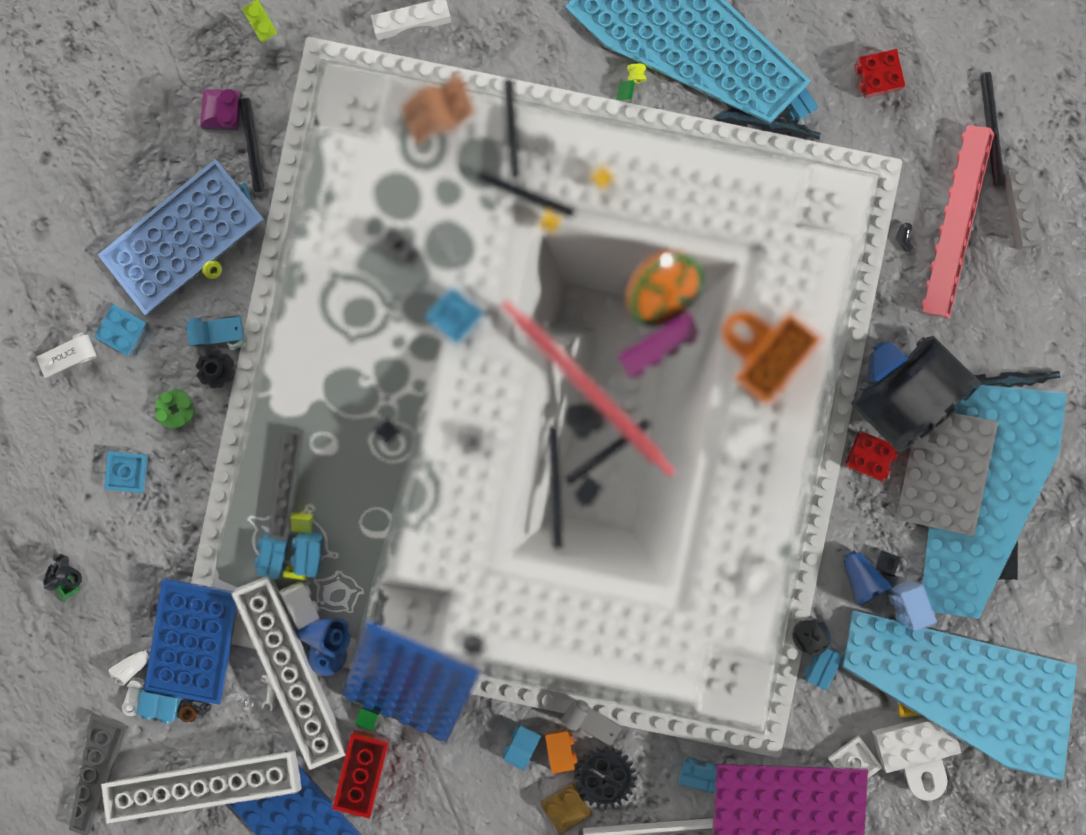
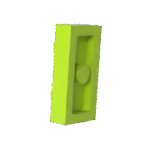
(259, 21)

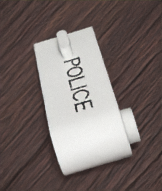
(66, 355)

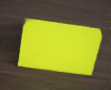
(301, 522)
(289, 574)

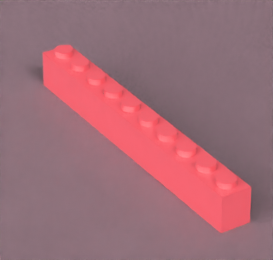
(958, 221)

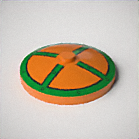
(664, 288)

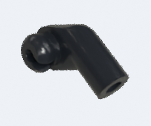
(903, 235)

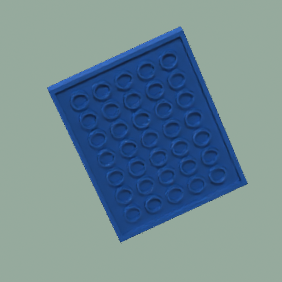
(409, 681)

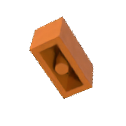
(560, 751)

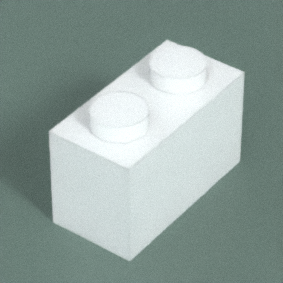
(299, 604)

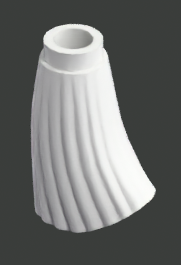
(129, 667)

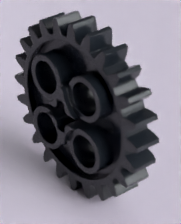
(596, 791)

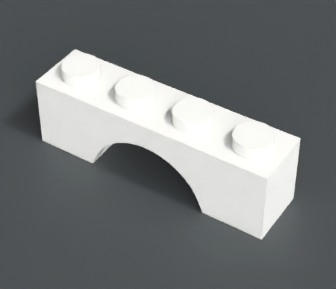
(424, 14)

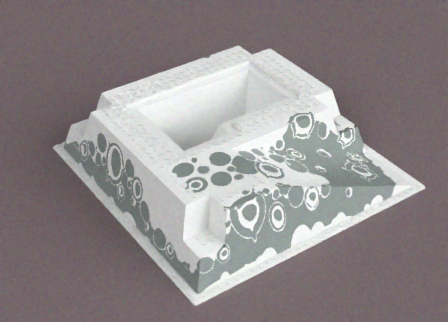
(456, 542)

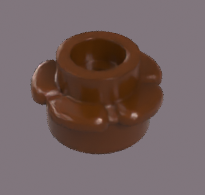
(183, 713)

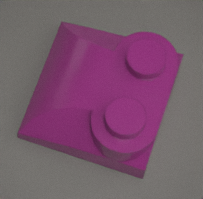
(220, 109)

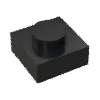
(387, 431)
(887, 562)

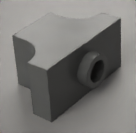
(401, 247)

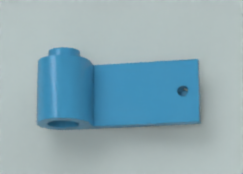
(214, 331)

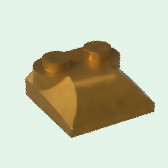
(566, 808)

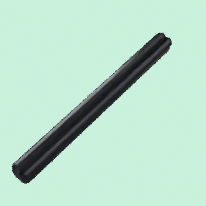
(991, 122)
(555, 487)

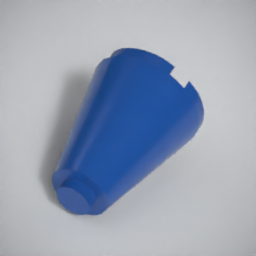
(864, 578)
(328, 631)

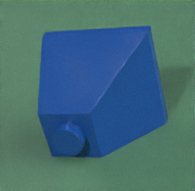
(883, 361)

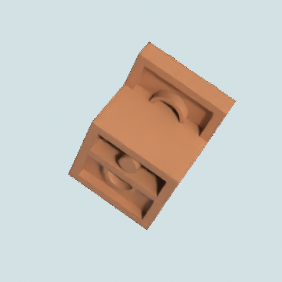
(437, 109)

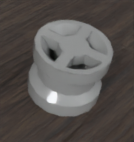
(541, 142)

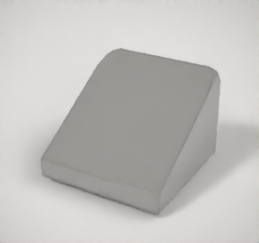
(472, 438)

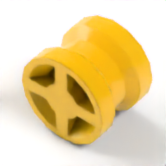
(601, 177)
(550, 222)

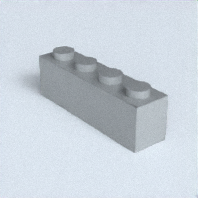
(1022, 208)

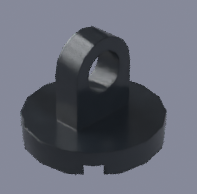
(58, 574)
(811, 636)

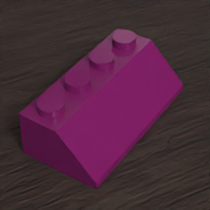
(659, 345)

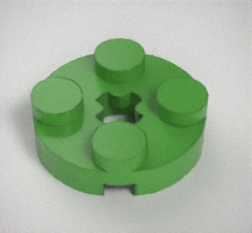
(183, 403)

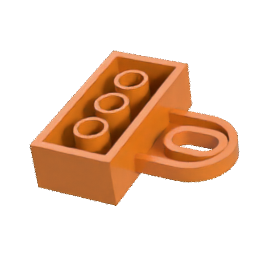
(771, 353)

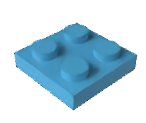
(454, 315)
(120, 330)
(126, 472)

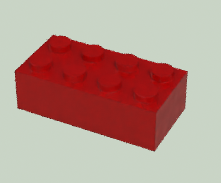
(361, 773)

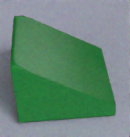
(625, 91)
(64, 593)
(367, 718)

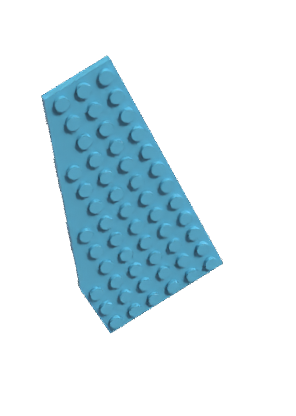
(700, 46)
(1028, 438)
(981, 693)

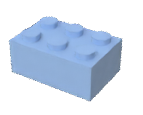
(911, 605)

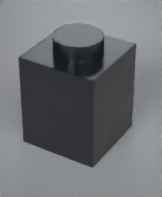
(587, 491)

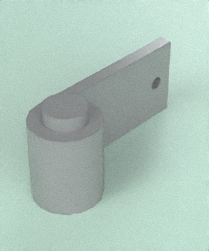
(583, 717)

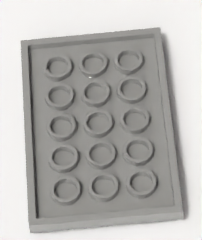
(948, 475)

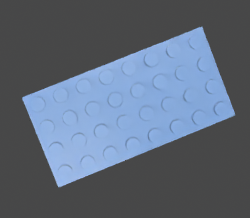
(179, 235)

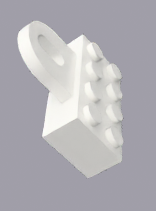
(916, 748)

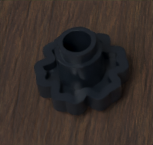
(224, 369)
(583, 420)

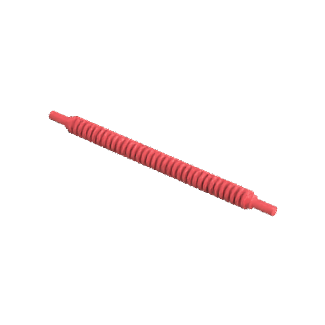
(616, 417)

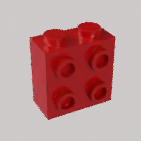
(879, 73)
(871, 456)

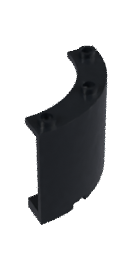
(916, 394)

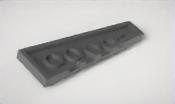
(99, 758)

